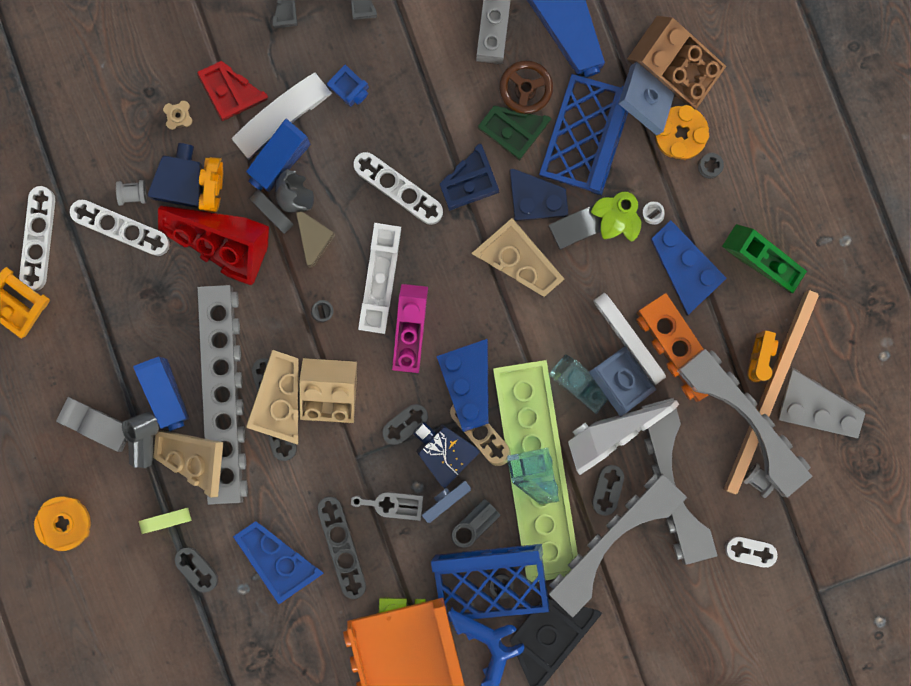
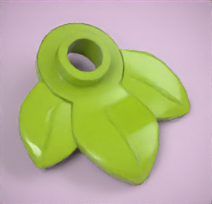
(616, 219)

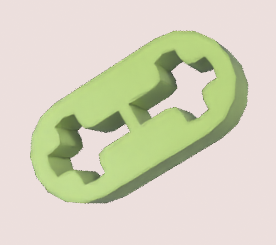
(165, 520)

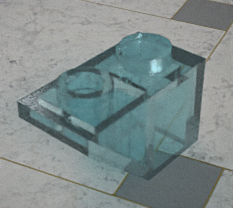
(578, 383)
(534, 475)

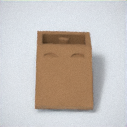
(677, 60)

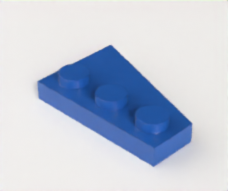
(688, 268)
(467, 382)
(275, 562)

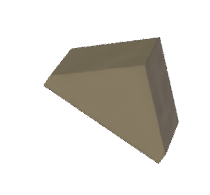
(314, 238)

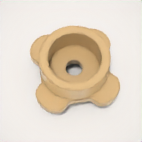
(183, 120)

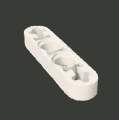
(395, 192)
(119, 228)
(32, 238)
(629, 338)

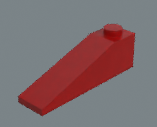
(226, 240)

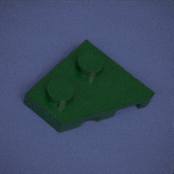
(512, 129)

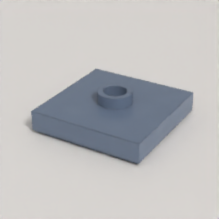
(646, 98)
(622, 381)
(445, 500)

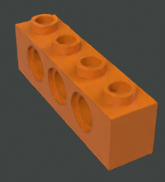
(679, 332)

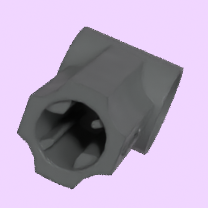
(139, 434)
(476, 522)

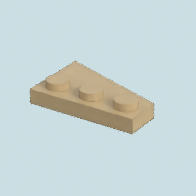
(520, 258)
(277, 399)

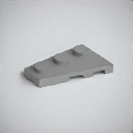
(817, 407)

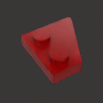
(229, 91)

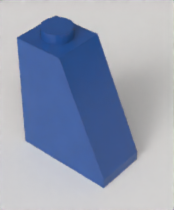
(278, 154)
(162, 393)

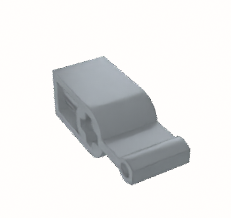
(93, 424)
(396, 511)

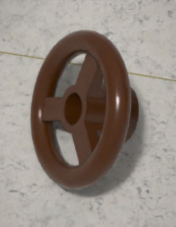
(545, 80)

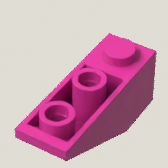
(410, 328)

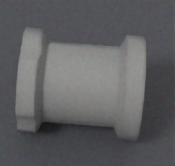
(131, 192)
(757, 479)

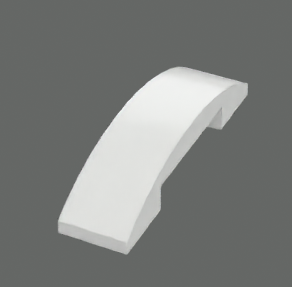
(289, 105)
(380, 278)

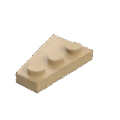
(192, 457)

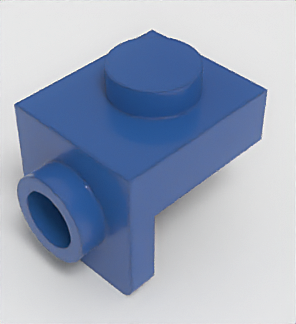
(348, 86)

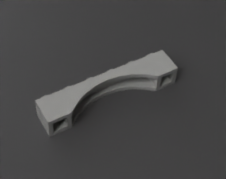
(780, 464)
(655, 503)
(692, 537)

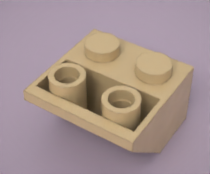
(328, 390)

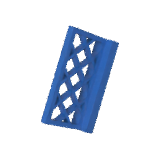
(608, 144)
(492, 559)

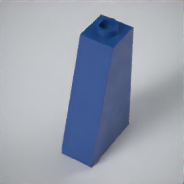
(573, 33)

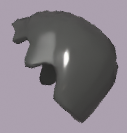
(292, 194)

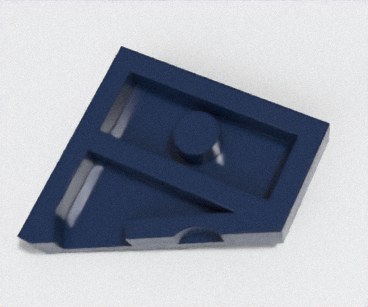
(469, 181)
(536, 198)

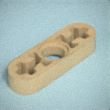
(487, 451)

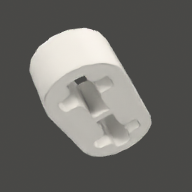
(750, 558)

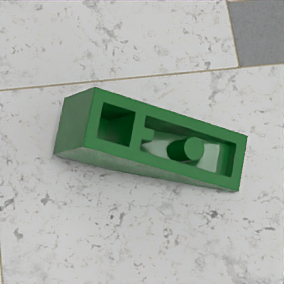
(764, 257)

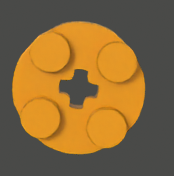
(697, 133)
(212, 179)
(49, 515)

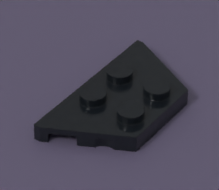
(550, 639)

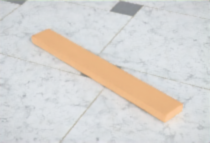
(772, 388)

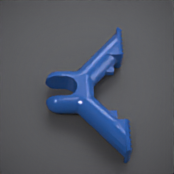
(492, 639)

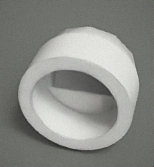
(650, 209)

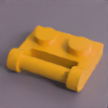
(15, 314)
(763, 349)

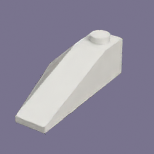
(602, 437)

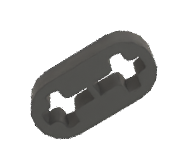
(271, 211)
(400, 419)
(601, 488)
(191, 574)

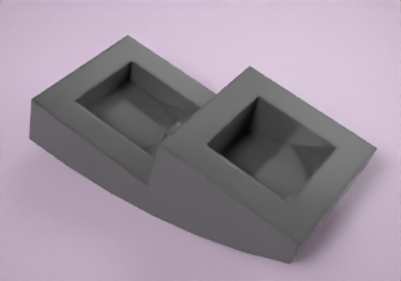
(575, 228)

